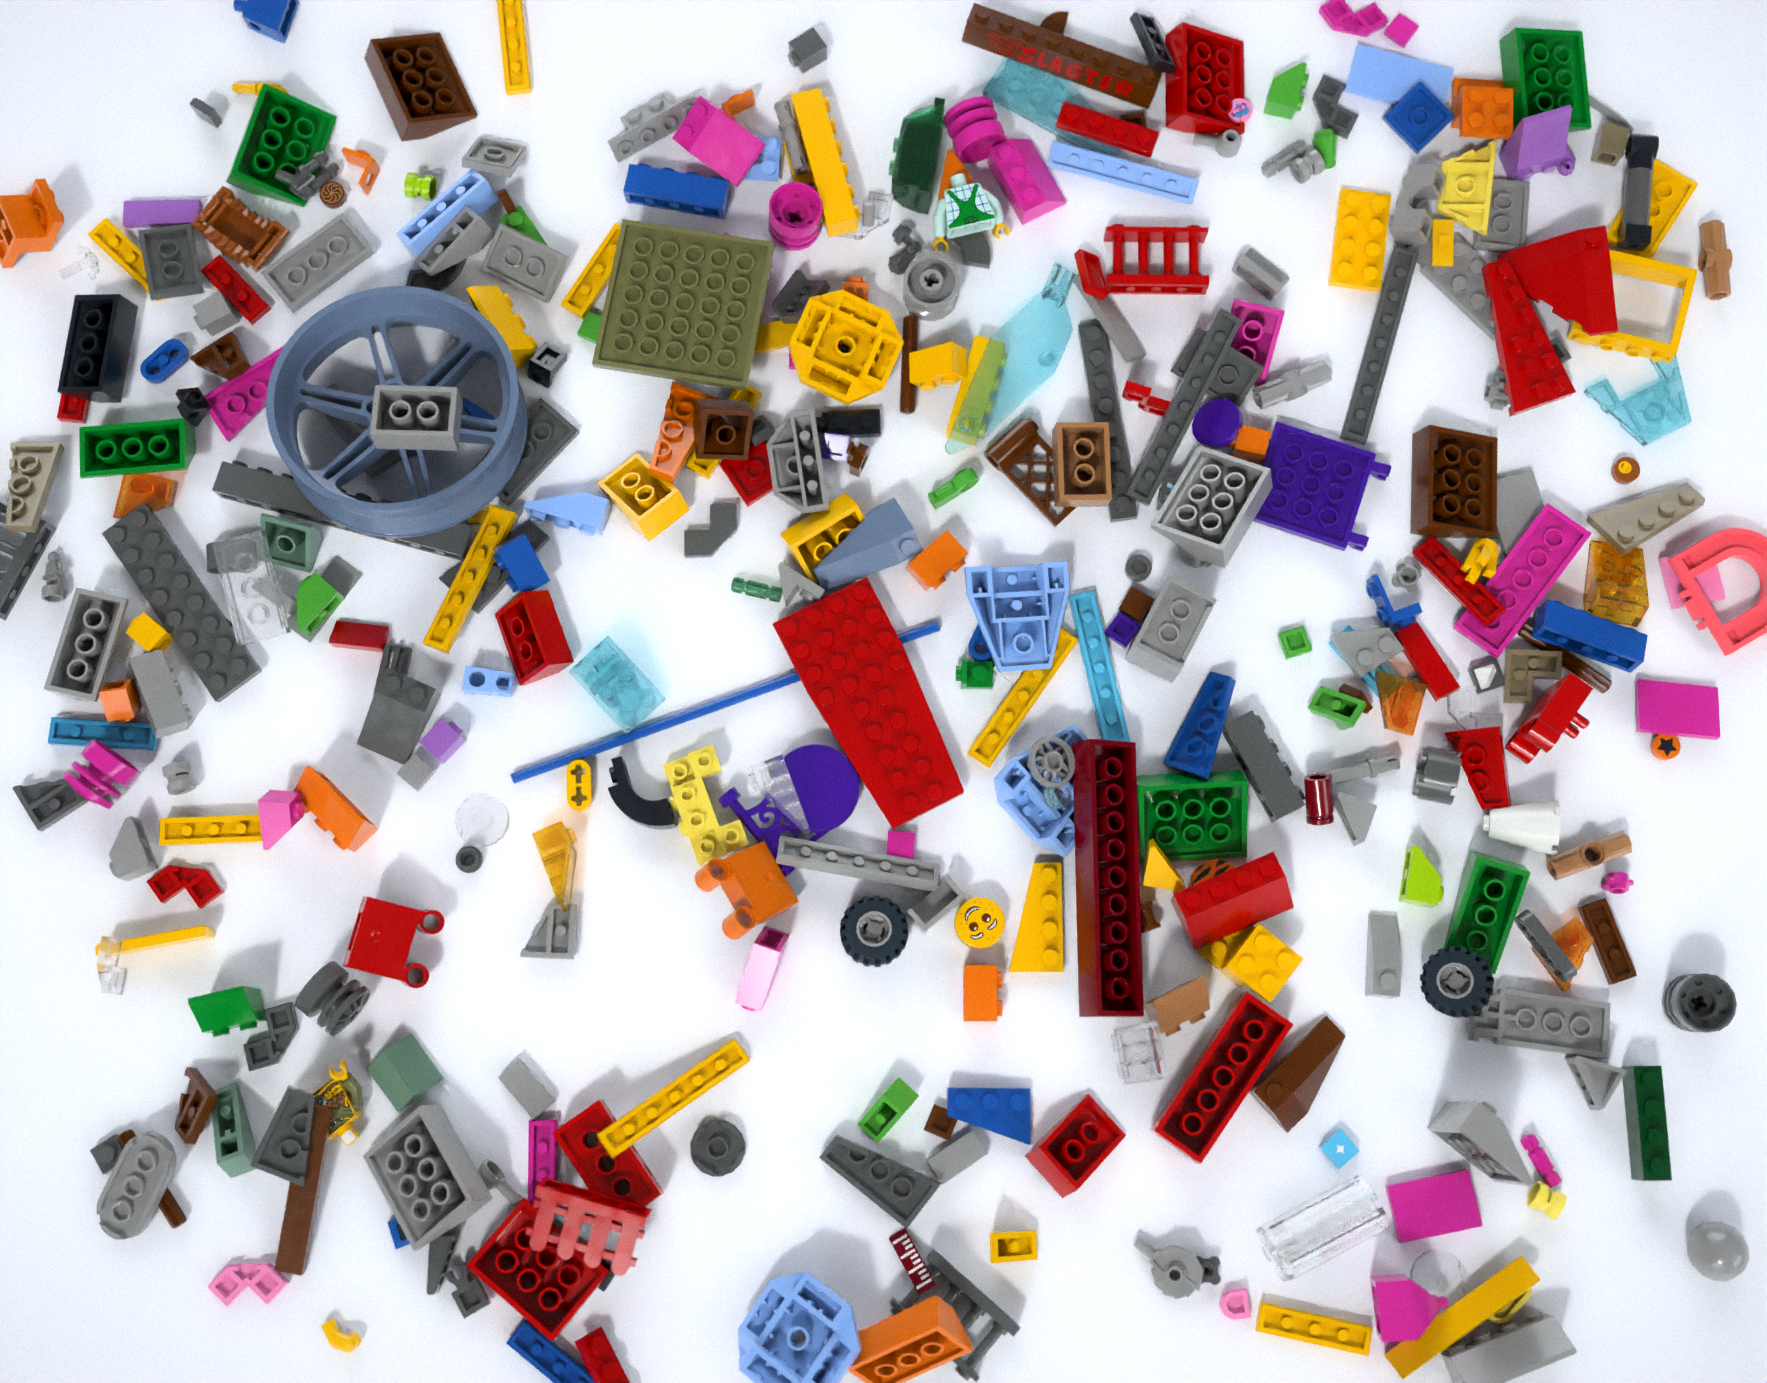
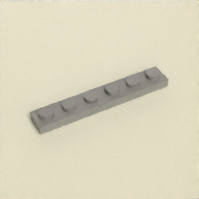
(858, 863)

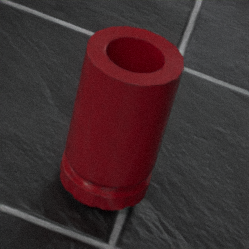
(1318, 799)

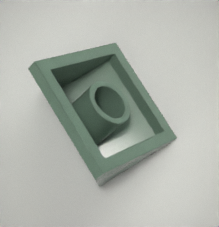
(291, 542)
(404, 1072)

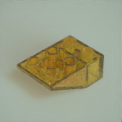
(1615, 584)

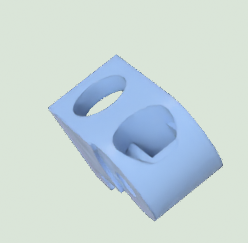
(487, 682)

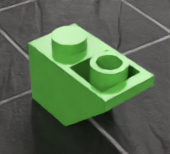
(1284, 92)

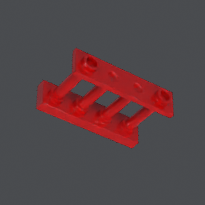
(1148, 283)

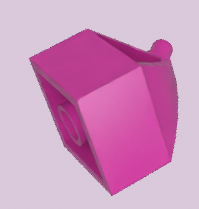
(1402, 1307)

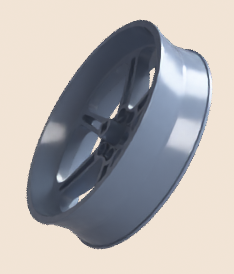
(363, 316)

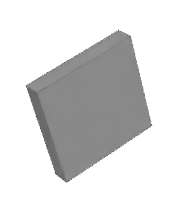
(494, 156)

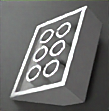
(1213, 505)
(1482, 1140)
(427, 1175)

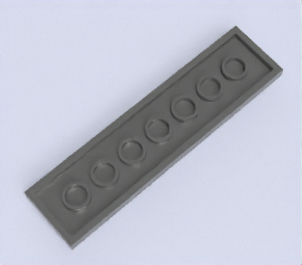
(181, 602)

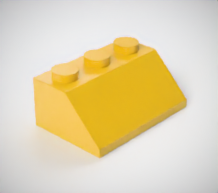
(498, 311)
(820, 532)

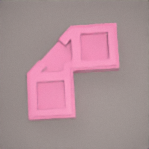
(258, 1276)

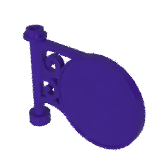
(826, 791)

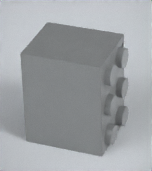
(1170, 629)

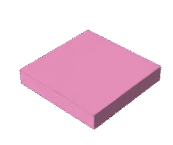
(1708, 581)

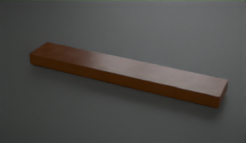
(302, 1201)

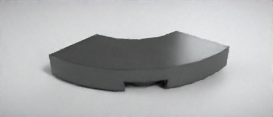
(975, 249)
(437, 282)

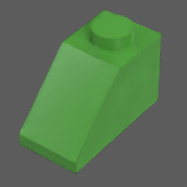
(315, 603)
(888, 1110)

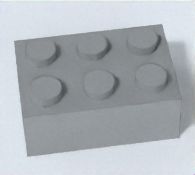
(416, 417)

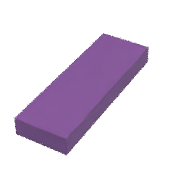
(160, 212)

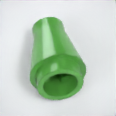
(1326, 143)

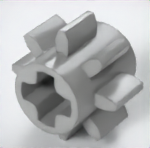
(1495, 394)

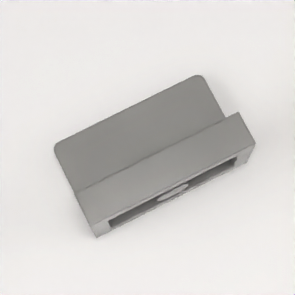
(1260, 273)

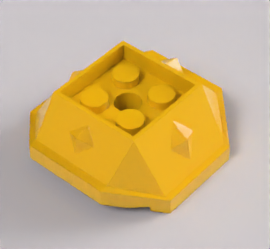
(860, 326)

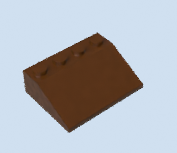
(419, 84)
(1453, 484)

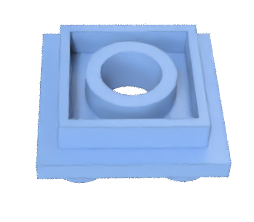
(769, 168)

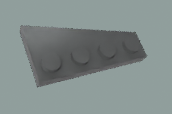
(496, 578)
(884, 1181)

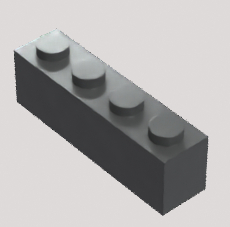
(1262, 766)

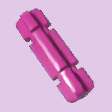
(1540, 1160)

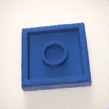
(1418, 118)

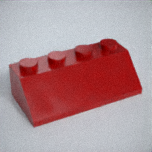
(1233, 900)

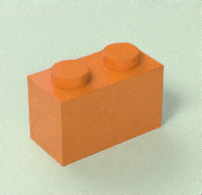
(937, 560)
(980, 993)

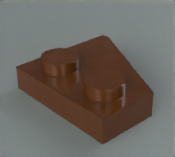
(223, 357)
(194, 1107)

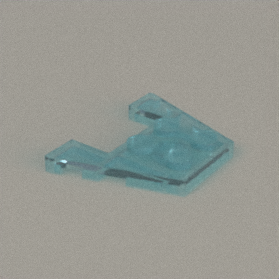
(1651, 411)

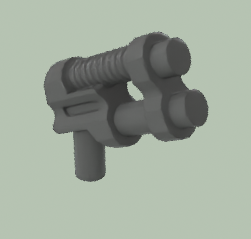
(303, 182)

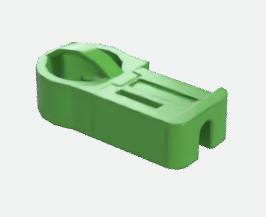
(960, 483)

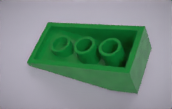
(1486, 906)

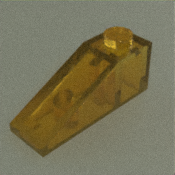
(559, 859)

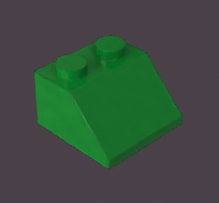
(228, 1010)

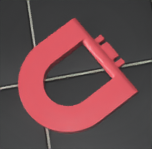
(1708, 552)

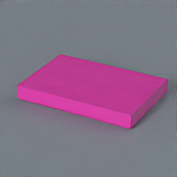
(1677, 709)
(1433, 1206)

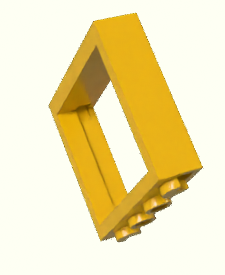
(1652, 271)

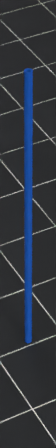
(686, 716)

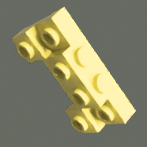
(696, 809)

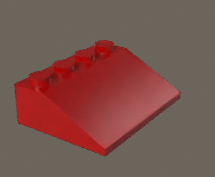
(1204, 81)
(535, 1282)

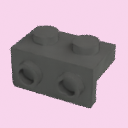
(795, 295)

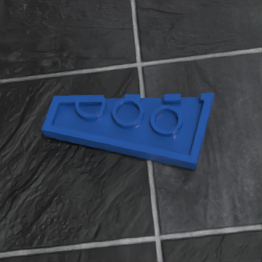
(1201, 731)

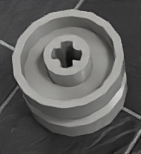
(930, 287)

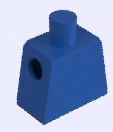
(268, 17)

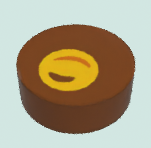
(1625, 470)

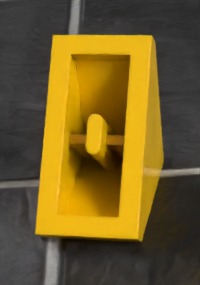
(1159, 871)

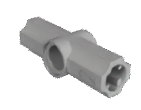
(1292, 385)

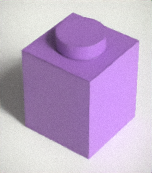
(443, 740)

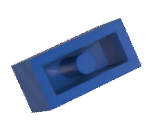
(520, 564)

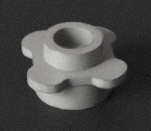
(1406, 570)

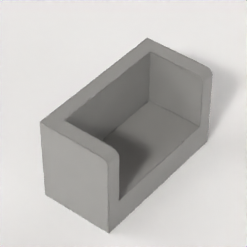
(936, 905)

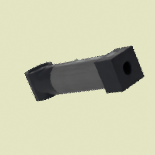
(1640, 158)

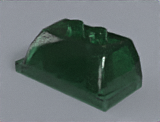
(917, 157)

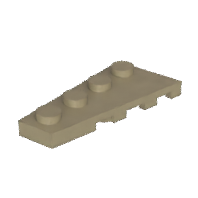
(32, 476)
(1643, 518)

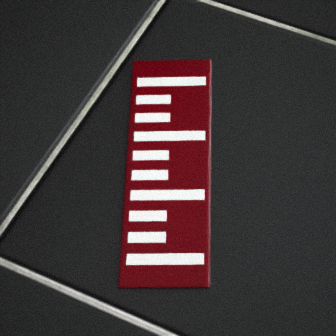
(912, 1261)

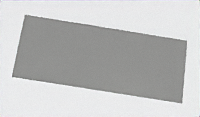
(342, 578)

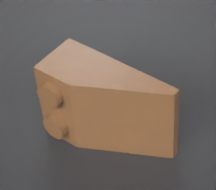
(1179, 1005)

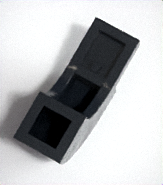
(644, 812)

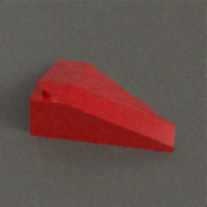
(1571, 276)

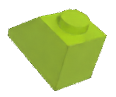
(1420, 880)

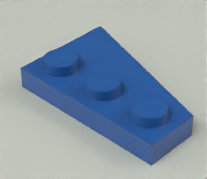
(993, 1109)

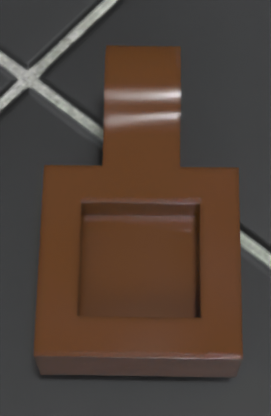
(857, 457)

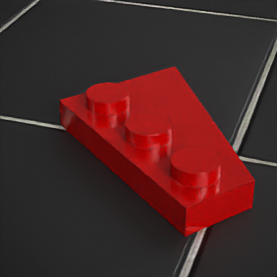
(1483, 764)

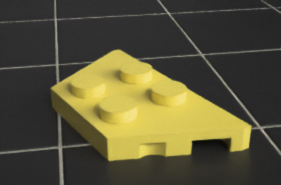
(1469, 188)

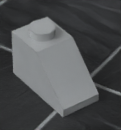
(131, 852)

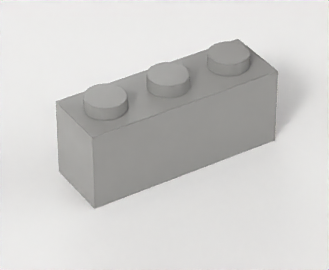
(159, 693)

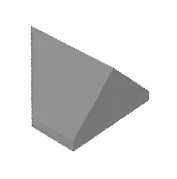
(1595, 1080)

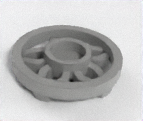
(1051, 762)

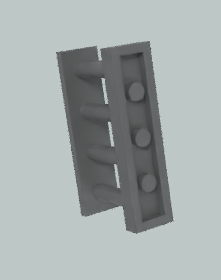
(23, 563)
(980, 1305)

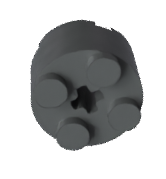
(1438, 774)

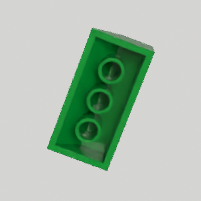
(136, 448)

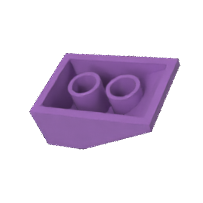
(1536, 144)

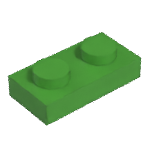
(521, 222)

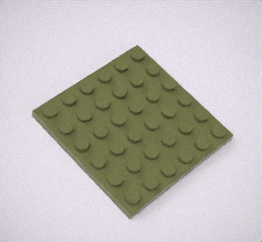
(684, 305)

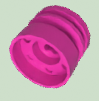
(974, 129)
(795, 216)
(100, 774)

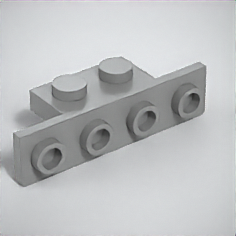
(649, 124)

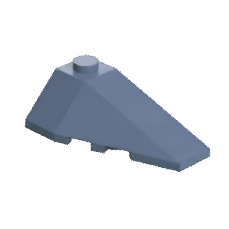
(874, 545)

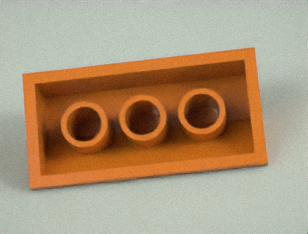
(910, 1343)

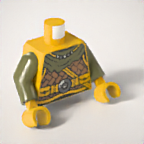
(346, 1097)

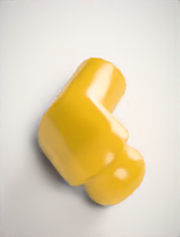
(339, 1340)

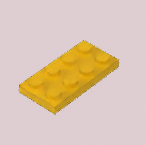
(1359, 240)

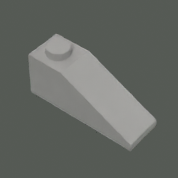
(456, 242)
(1383, 957)

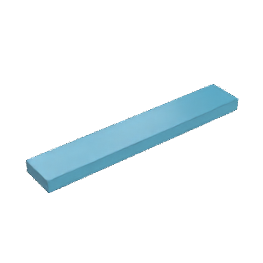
(1098, 667)

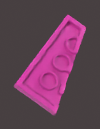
(241, 398)

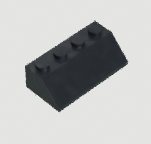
(98, 348)

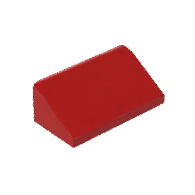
(359, 636)

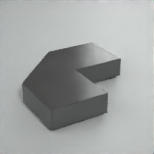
(1329, 112)
(707, 542)
(282, 1029)

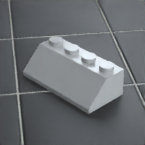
(86, 645)
(1509, 1352)

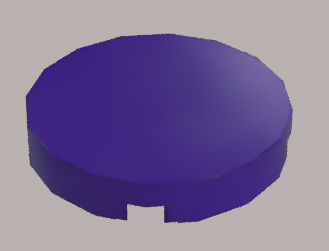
(1217, 423)

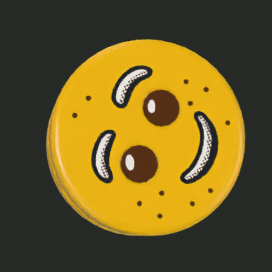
(979, 923)

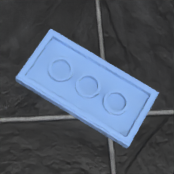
(1392, 76)

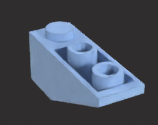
(574, 510)

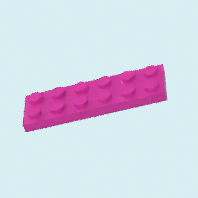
(1526, 577)

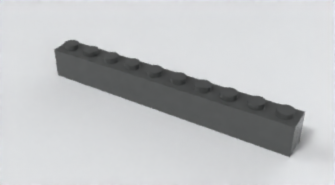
(282, 495)

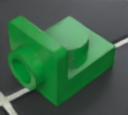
(975, 674)

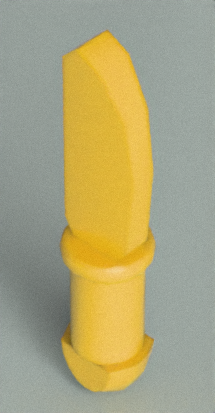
(249, 88)

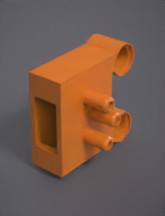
(752, 886)

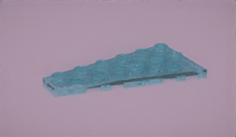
(1040, 99)

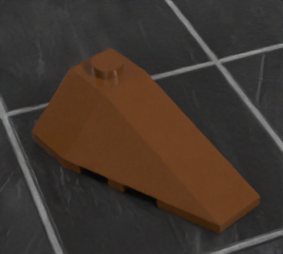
(1296, 1078)

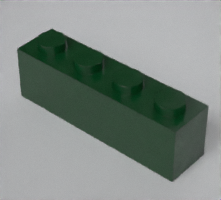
(1646, 1123)

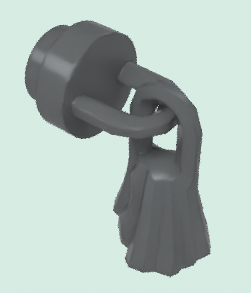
(899, 262)

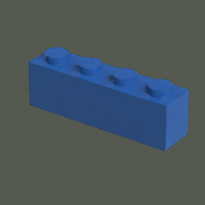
(677, 191)
(1589, 635)

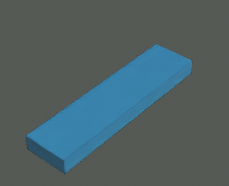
(112, 733)

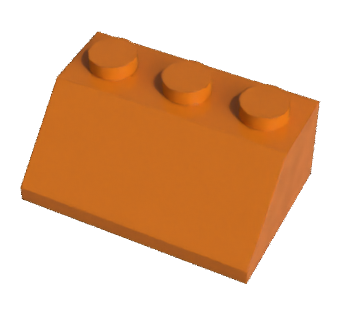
(334, 810)

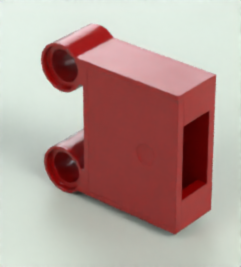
(1551, 718)
(384, 939)

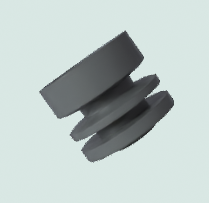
(331, 997)
(1714, 999)

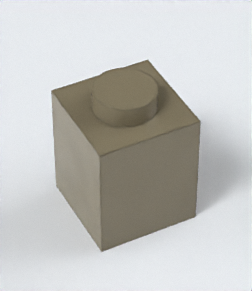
(1609, 144)

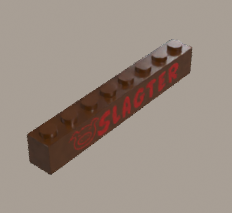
(1061, 56)

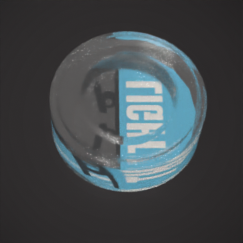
(1057, 797)

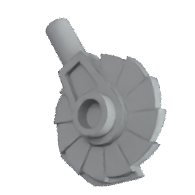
(1174, 1269)

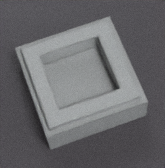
(416, 772)

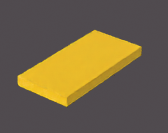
(1668, 197)

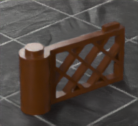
(1009, 452)

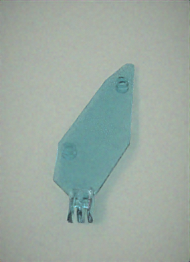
(1016, 362)

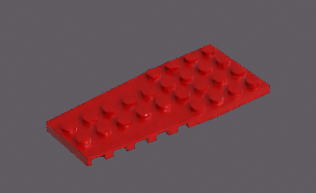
(871, 700)

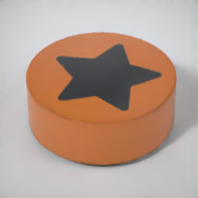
(1665, 746)

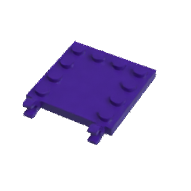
(1317, 487)

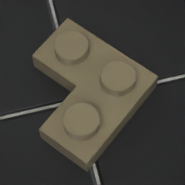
(1525, 665)

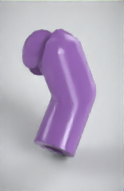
(1567, 163)

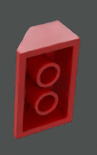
(534, 636)

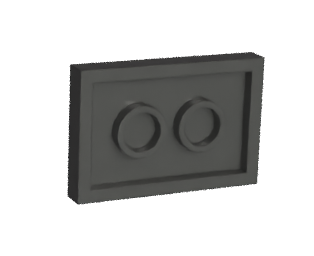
(170, 261)
(1234, 376)

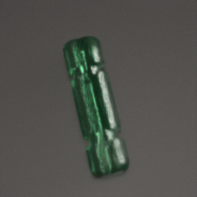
(756, 589)

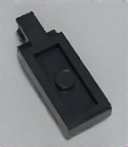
(853, 422)

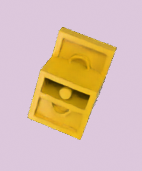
(1253, 960)

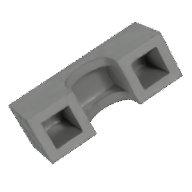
(1419, 185)

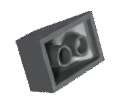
(397, 716)

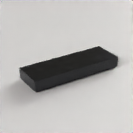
(1152, 43)

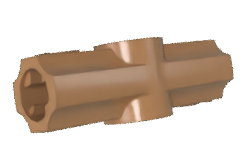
(1715, 260)
(1602, 850)

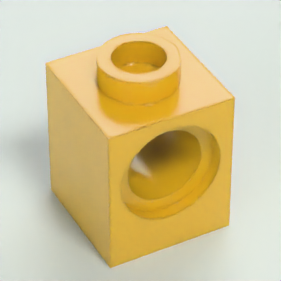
(149, 633)

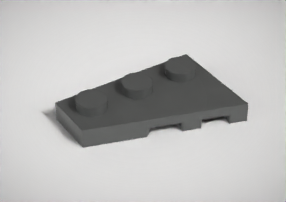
(287, 1138)

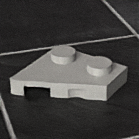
(553, 935)

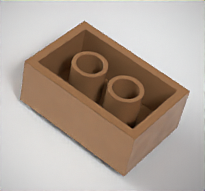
(1081, 464)

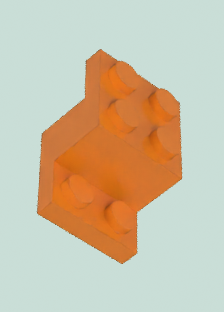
(1482, 108)
(28, 222)

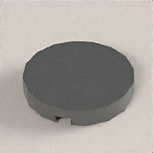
(717, 1148)

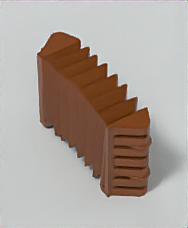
(238, 230)

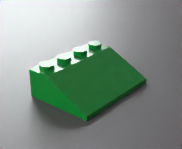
(1546, 73)
(278, 136)
(1193, 815)

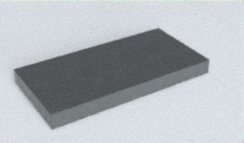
(546, 438)

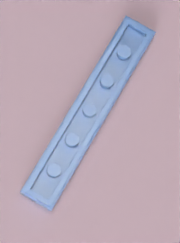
(1122, 172)

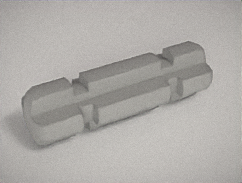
(1282, 160)

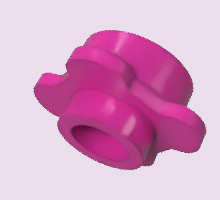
(1617, 882)

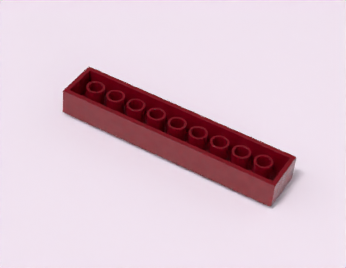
(1107, 879)

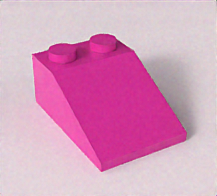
(718, 141)
(1257, 332)

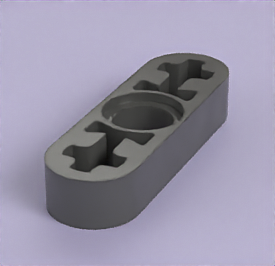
(1545, 946)

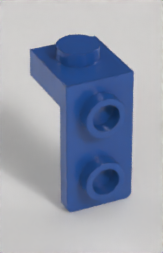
(1385, 612)

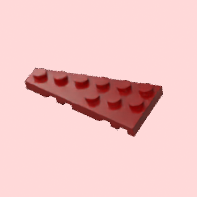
(1523, 348)

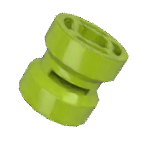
(420, 186)

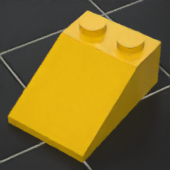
(643, 498)

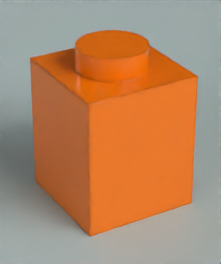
(1250, 444)
(120, 700)

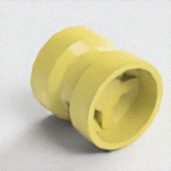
(1546, 1200)

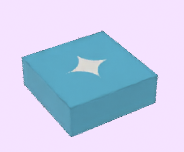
(1339, 1149)

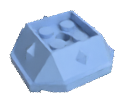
(780, 1314)

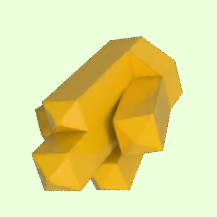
(1480, 558)

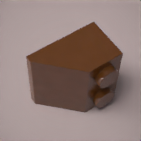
(722, 429)

